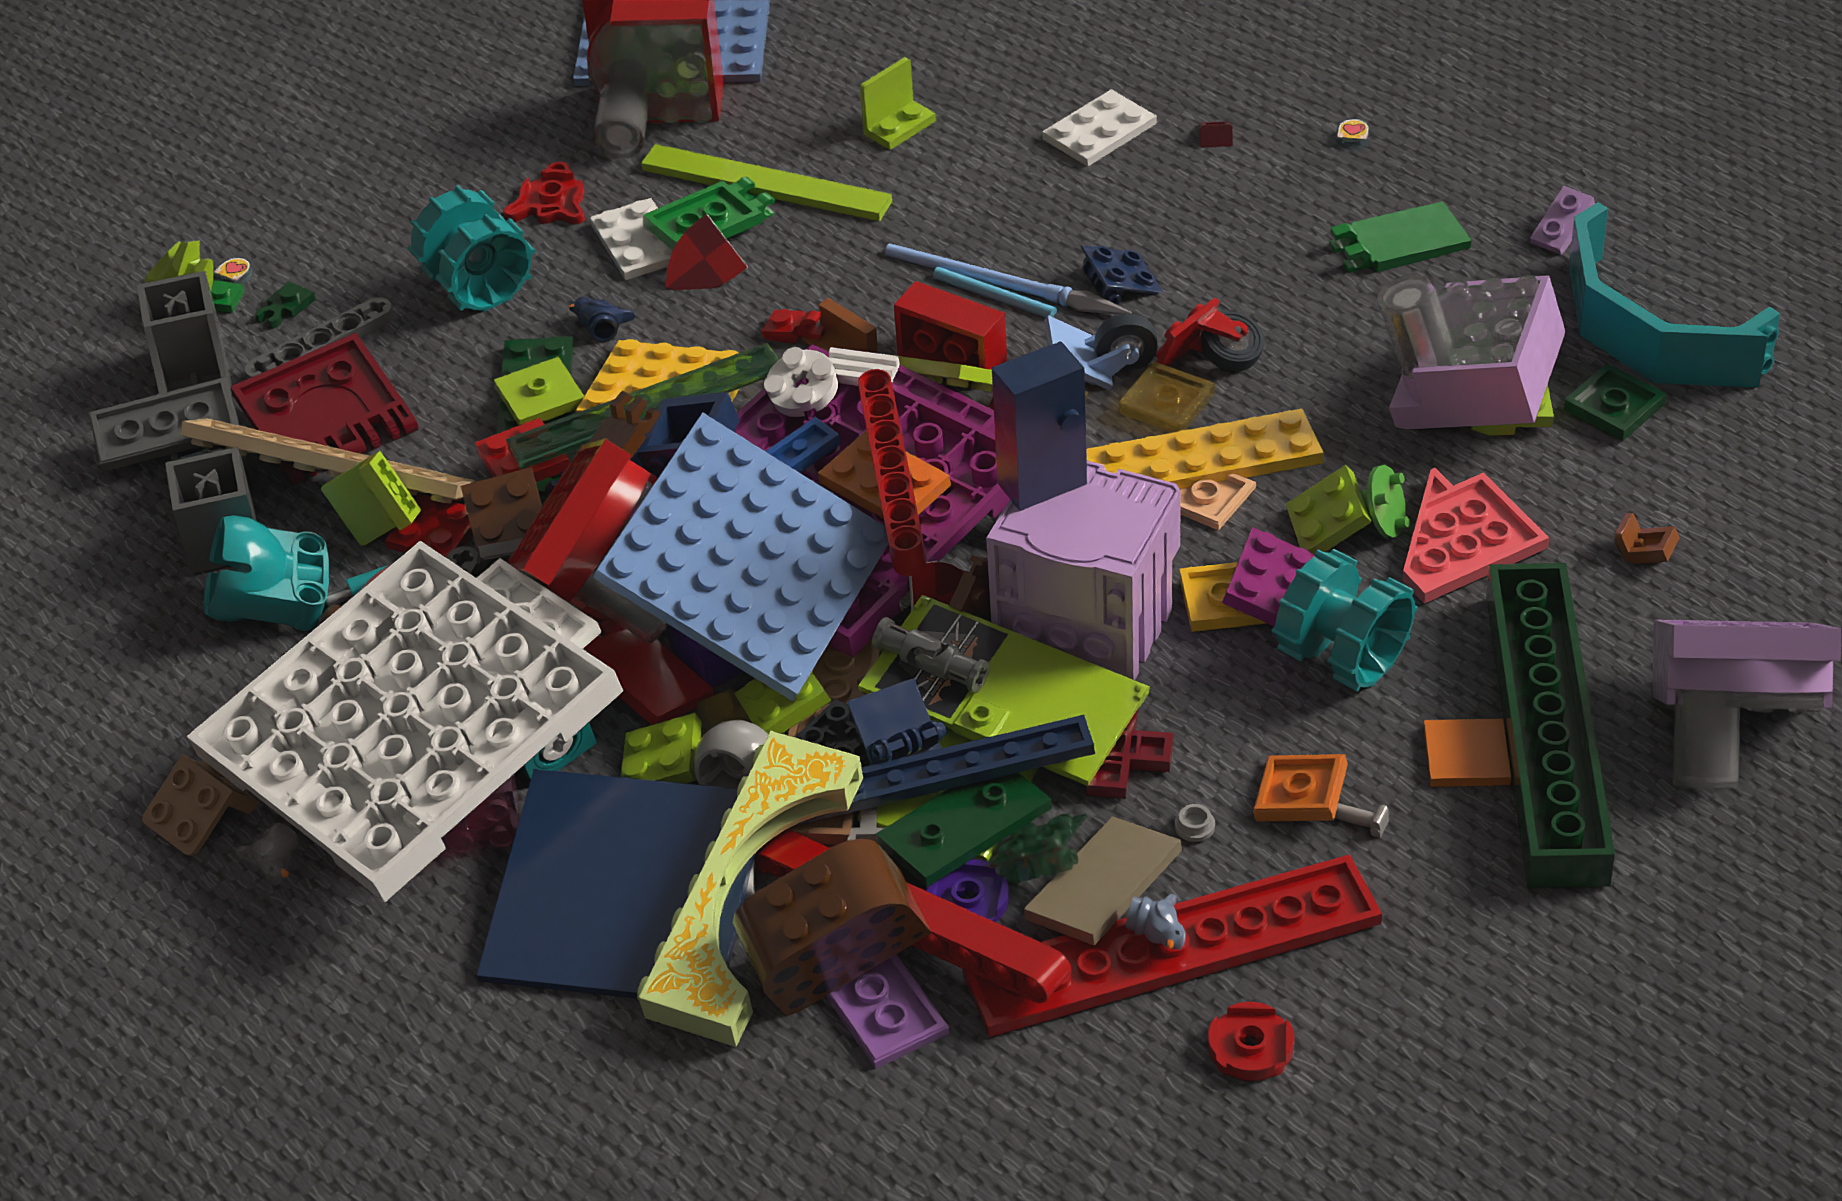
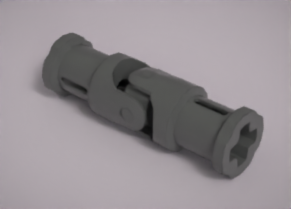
(930, 654)

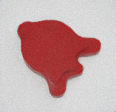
(549, 197)

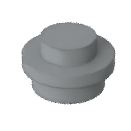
(1194, 823)

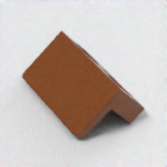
(843, 330)

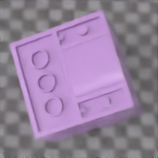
(1089, 568)

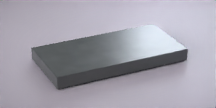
(153, 424)

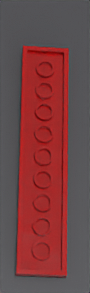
(1220, 934)

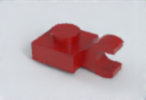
(789, 325)

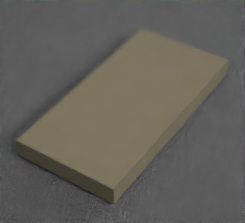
(1100, 888)

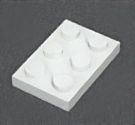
(1099, 127)
(629, 242)

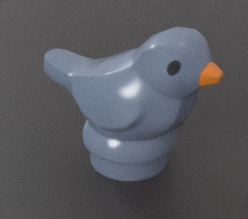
(1156, 921)

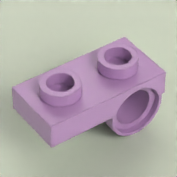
(1557, 224)

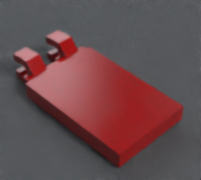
(650, 675)

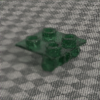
(1039, 850)

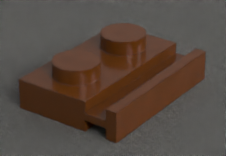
(973, 589)

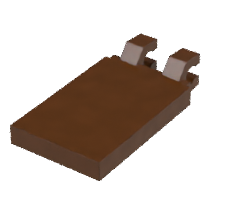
(626, 428)

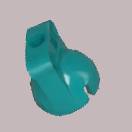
(276, 576)

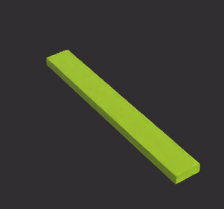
(777, 183)

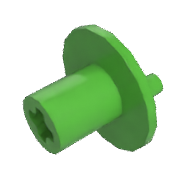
(1386, 501)

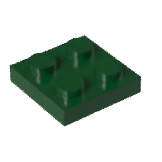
(1614, 402)

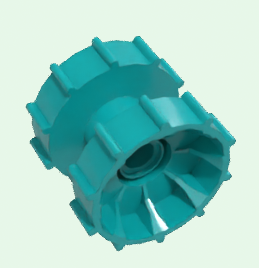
(471, 249)
(1325, 609)

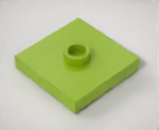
(539, 391)

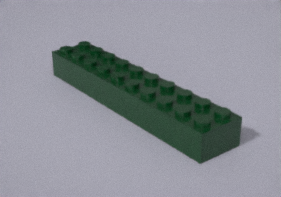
(1549, 727)

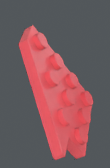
(1463, 533)

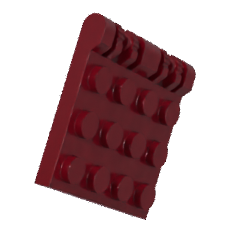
(325, 401)

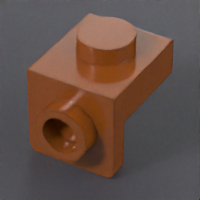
(1645, 544)

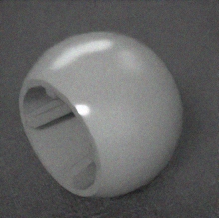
(727, 753)

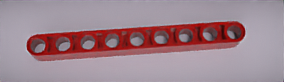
(957, 933)

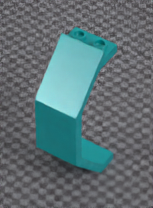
(1652, 346)

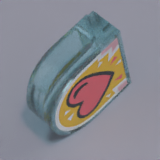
(1353, 133)
(234, 270)

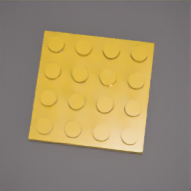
(640, 365)

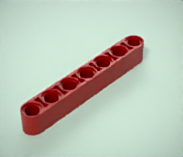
(892, 473)

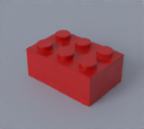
(949, 328)

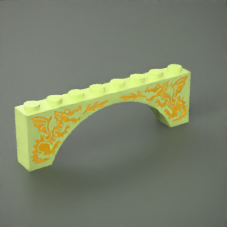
(786, 786)

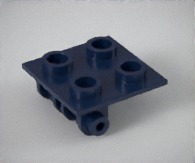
(1117, 271)
(895, 723)

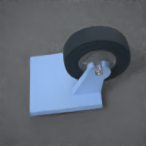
(1118, 345)

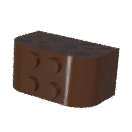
(828, 923)

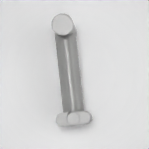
(1375, 821)

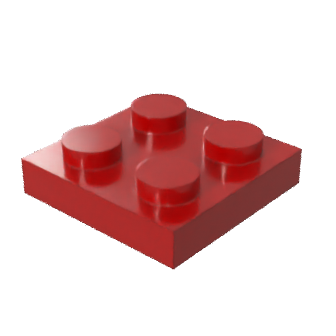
(499, 461)
(437, 525)

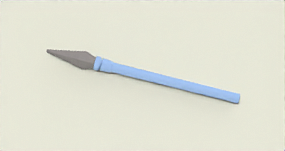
(1079, 300)

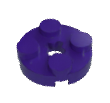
(976, 876)

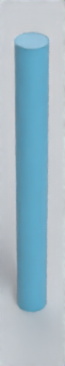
(994, 293)

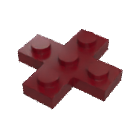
(1132, 751)

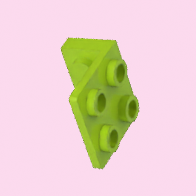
(889, 107)
(371, 499)

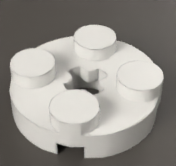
(796, 366)

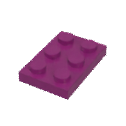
(1264, 575)

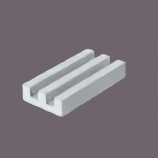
(860, 362)

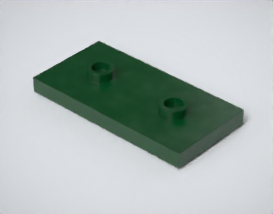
(961, 825)

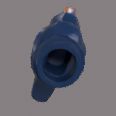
(600, 317)

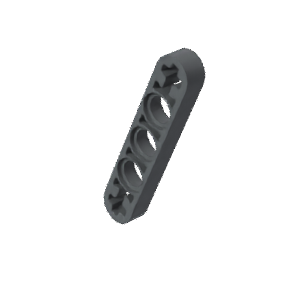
(327, 331)

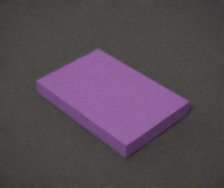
(887, 1012)

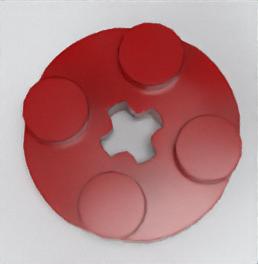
(1246, 1061)

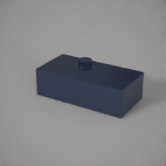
(1040, 425)

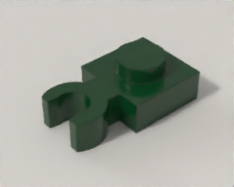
(286, 301)

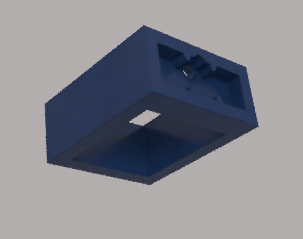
(678, 418)

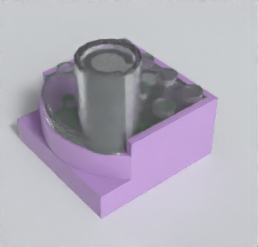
(1471, 349)
(1729, 665)

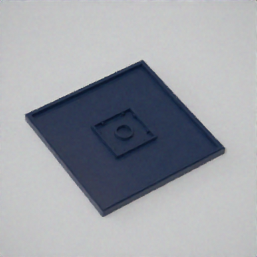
(600, 879)

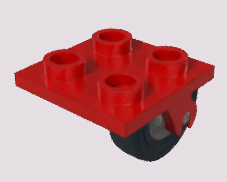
(1225, 338)

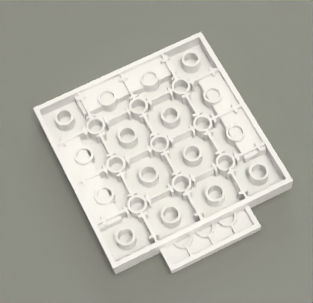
(409, 710)

